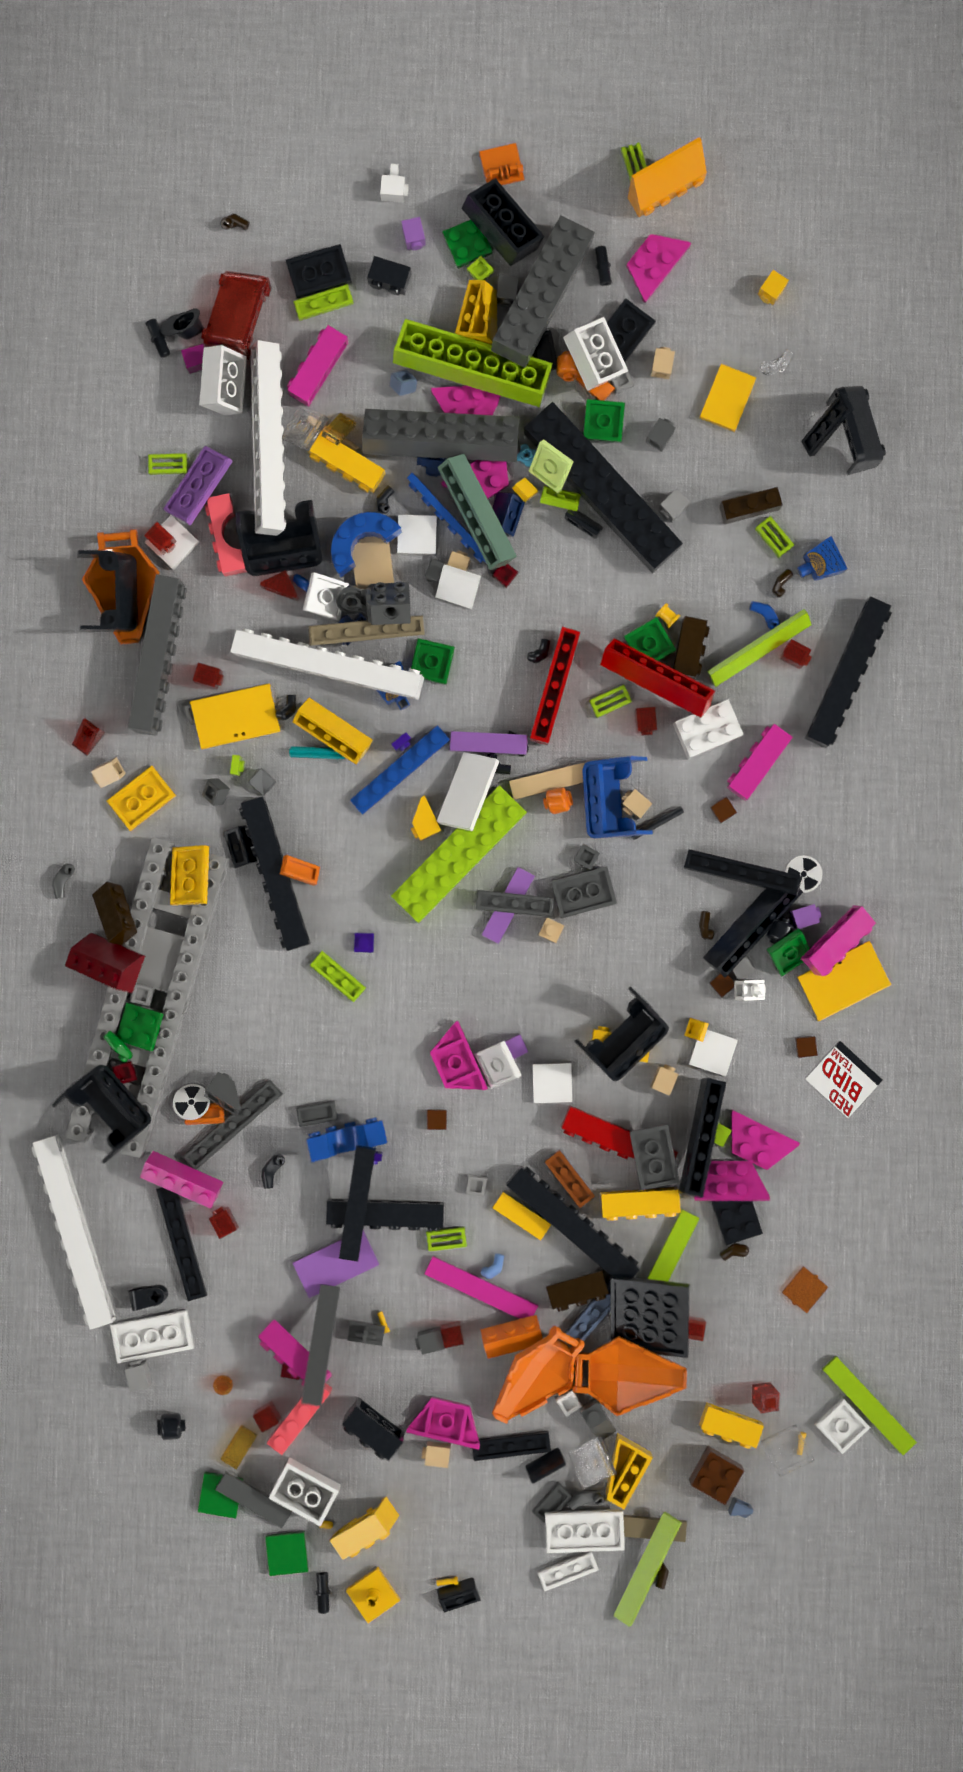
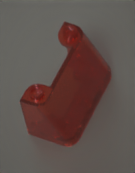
(236, 311)

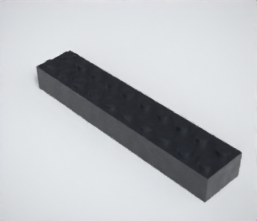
(606, 489)

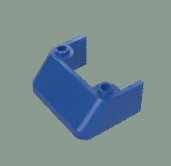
(603, 798)

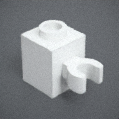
(393, 186)
(749, 990)

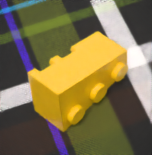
(478, 312)
(630, 1465)
(365, 1530)

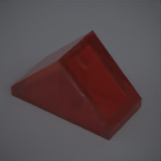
(280, 585)
(87, 736)

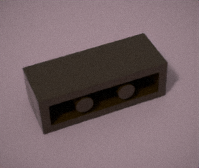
(750, 505)
(691, 646)
(114, 913)
(578, 1291)

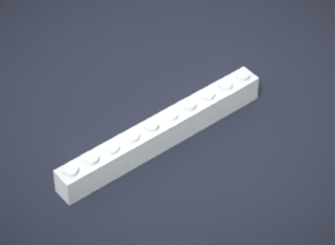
(267, 438)
(327, 664)
(74, 1232)

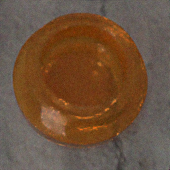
(223, 1385)

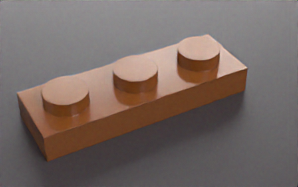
(569, 1178)

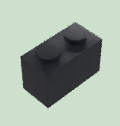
(389, 276)

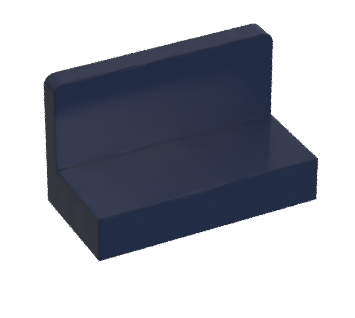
(508, 511)

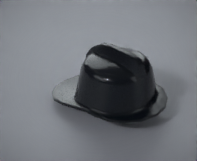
(184, 324)

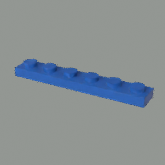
(442, 513)
(400, 770)

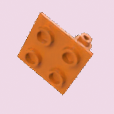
(502, 164)

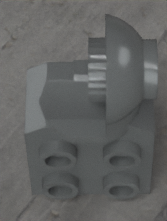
(382, 601)

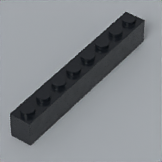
(848, 672)
(270, 859)
(571, 1225)

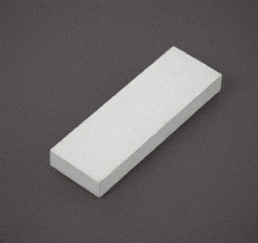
(567, 1570)

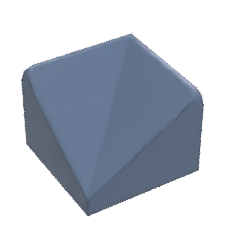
(403, 382)
(740, 1508)

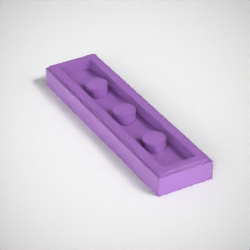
(488, 743)
(500, 920)

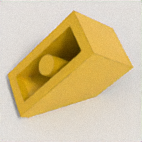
(424, 821)

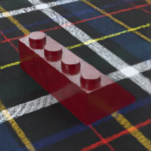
(106, 962)

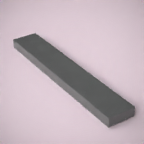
(232, 1125)
(320, 1345)

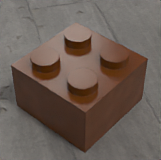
(716, 1475)

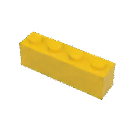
(347, 462)
(332, 730)
(640, 1202)

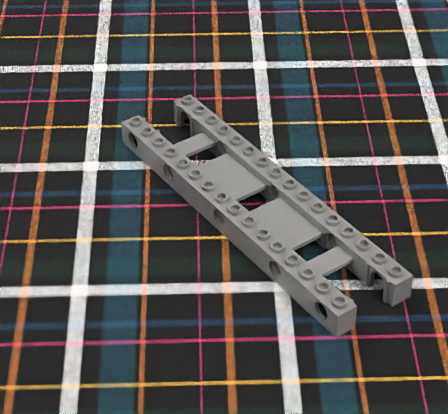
(168, 966)

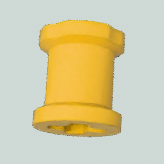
(667, 615)

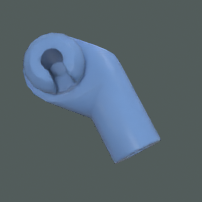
(495, 1269)

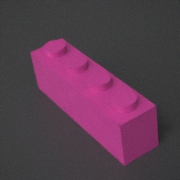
(317, 365)
(759, 762)
(838, 940)
(181, 1179)
(286, 1350)

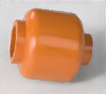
(566, 367)
(558, 800)

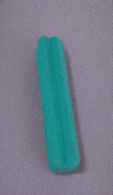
(314, 752)

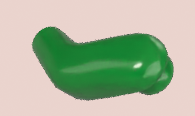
(118, 1046)

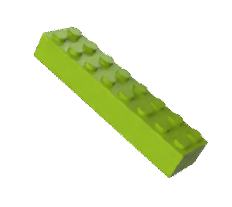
(469, 363)
(458, 855)

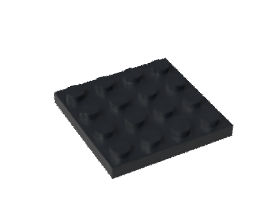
(651, 1314)

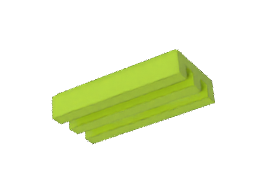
(631, 148)
(184, 464)
(563, 499)
(764, 536)
(625, 694)
(447, 1246)

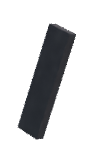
(827, 424)
(512, 1446)

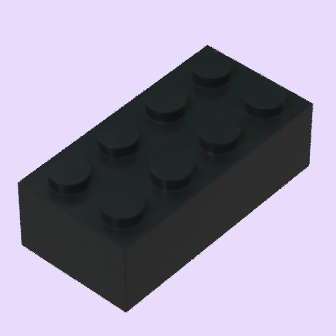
(502, 222)

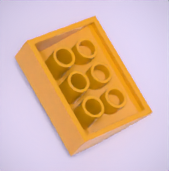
(667, 178)

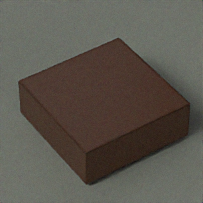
(723, 810)
(722, 985)
(806, 1047)
(436, 1119)

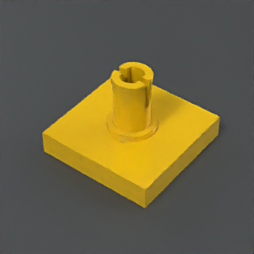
(373, 1595)

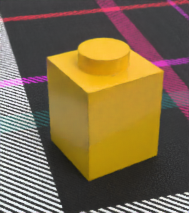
(772, 287)

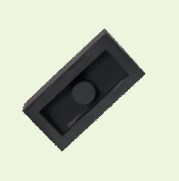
(583, 523)
(239, 846)
(545, 1465)
(458, 1595)

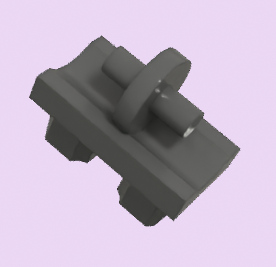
(366, 1333)

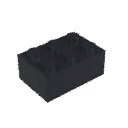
(373, 1429)

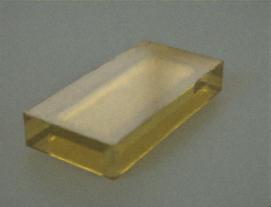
(339, 429)
(238, 1447)

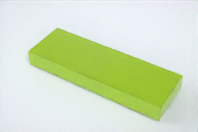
(323, 302)
(337, 976)

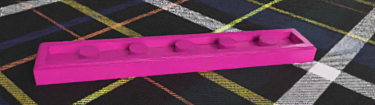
(480, 1288)

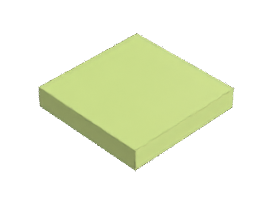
(550, 466)

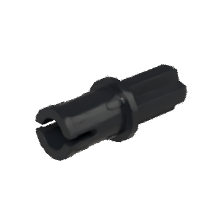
(603, 266)
(157, 338)
(322, 1592)

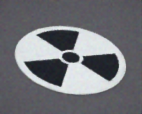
(808, 869)
(190, 1102)

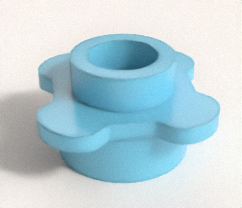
(521, 455)

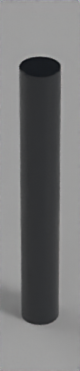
(662, 820)

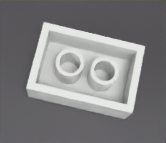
(595, 353)
(223, 380)
(711, 731)
(304, 1491)

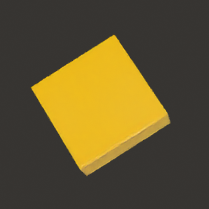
(524, 489)
(696, 1029)

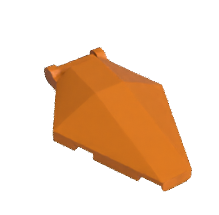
(102, 582)
(538, 1374)
(628, 1376)

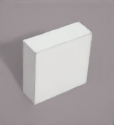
(569, 1402)

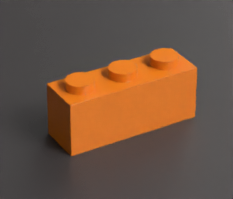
(511, 1336)

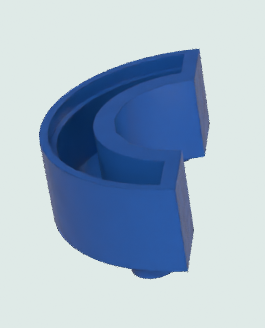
(355, 529)
(345, 1139)

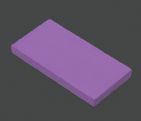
(197, 485)
(326, 1268)

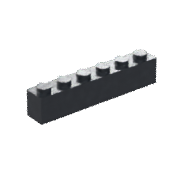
(748, 930)
(702, 1137)
(391, 1214)

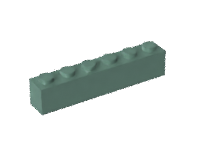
(477, 511)

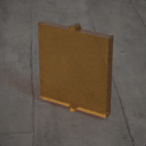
(805, 1289)

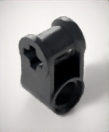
(144, 1297)

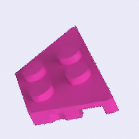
(654, 262)
(466, 400)
(491, 476)
(456, 1061)
(757, 1142)
(733, 1182)
(446, 1422)

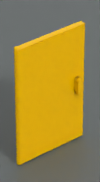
(233, 713)
(848, 983)

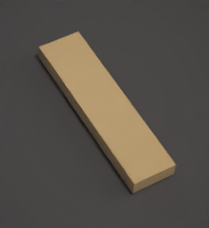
(547, 781)

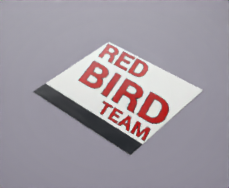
(844, 1079)

